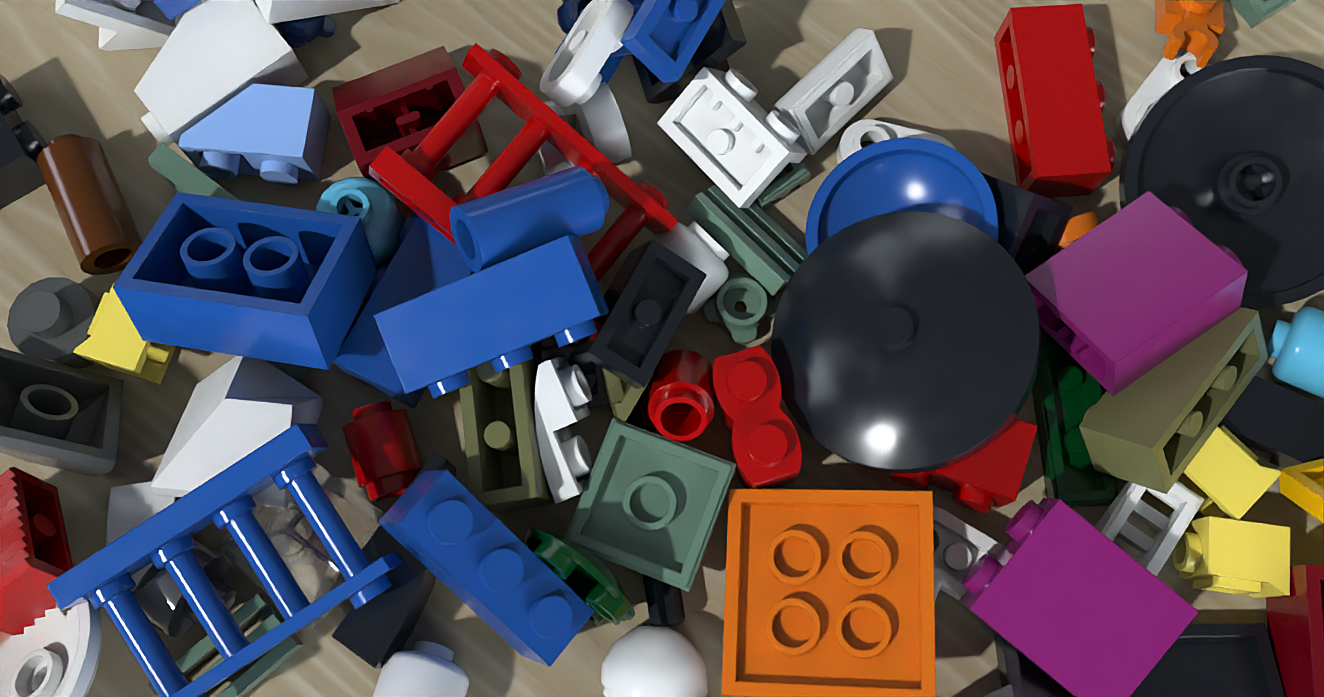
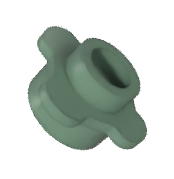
(747, 291)

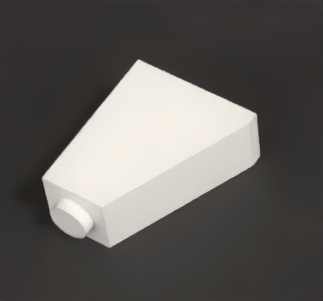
(210, 60)

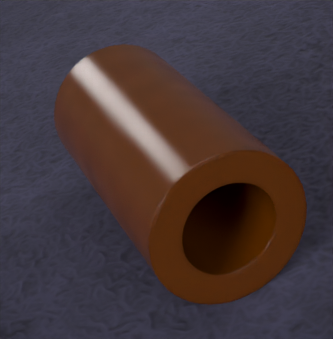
(89, 203)

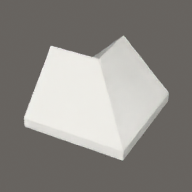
(230, 418)

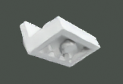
(731, 134)

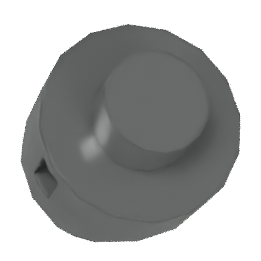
(53, 320)
(165, 602)

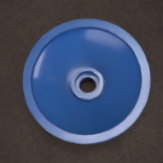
(901, 178)

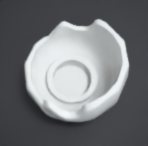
(653, 664)

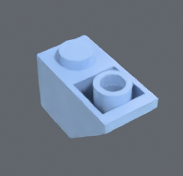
(263, 134)

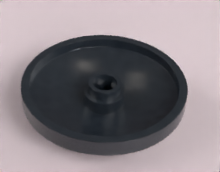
(1245, 165)
(906, 342)

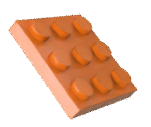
(829, 594)

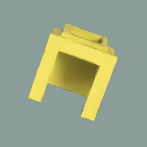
(119, 347)
(1226, 476)
(1235, 557)

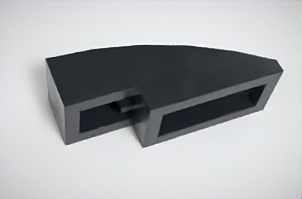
(390, 617)

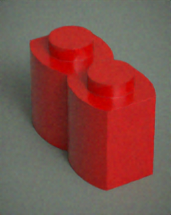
(748, 404)

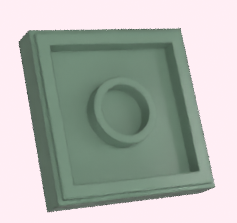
(651, 504)

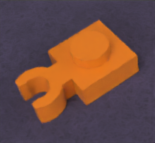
(1190, 27)

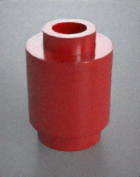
(681, 395)
(382, 450)

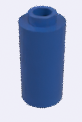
(528, 216)

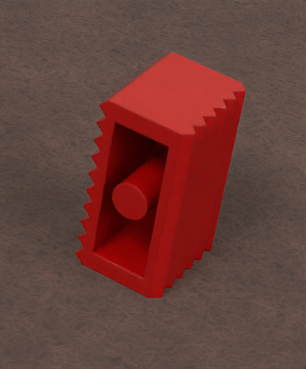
(31, 548)

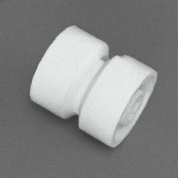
(597, 122)

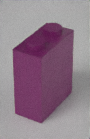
(1135, 291)
(1075, 602)

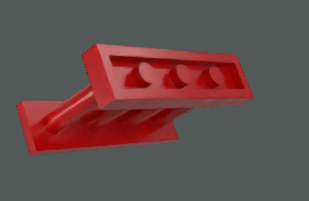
(495, 75)

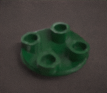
(583, 574)

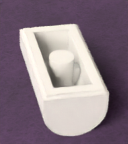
(835, 89)

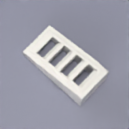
(1170, 529)

